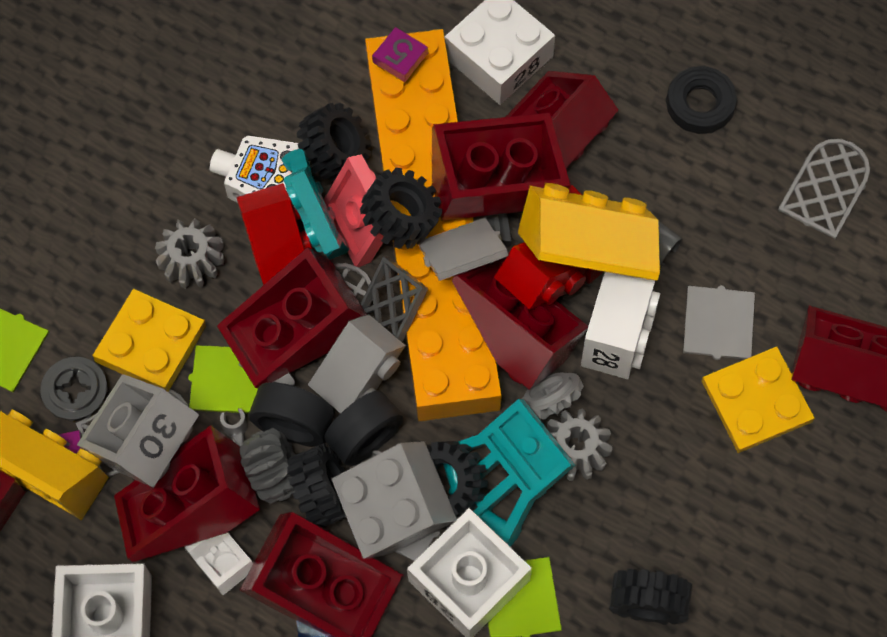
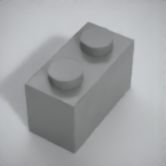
(357, 363)

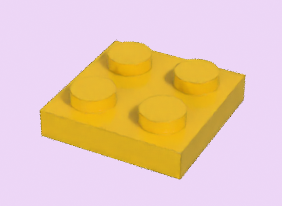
(149, 340)
(757, 399)

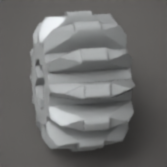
(194, 266)
(594, 442)

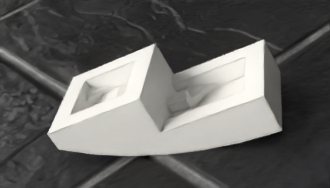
(221, 561)

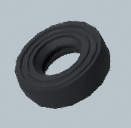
(708, 79)

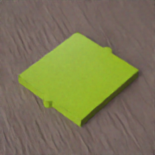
(18, 347)
(219, 382)
(532, 608)

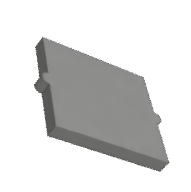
(462, 249)
(719, 322)

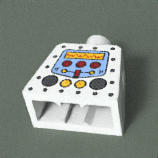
(254, 166)

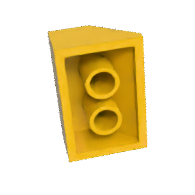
(591, 231)
(47, 467)

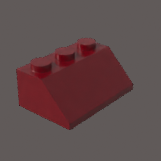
(577, 108)
(493, 162)
(842, 357)

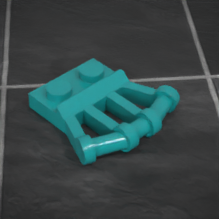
(311, 207)
(529, 457)

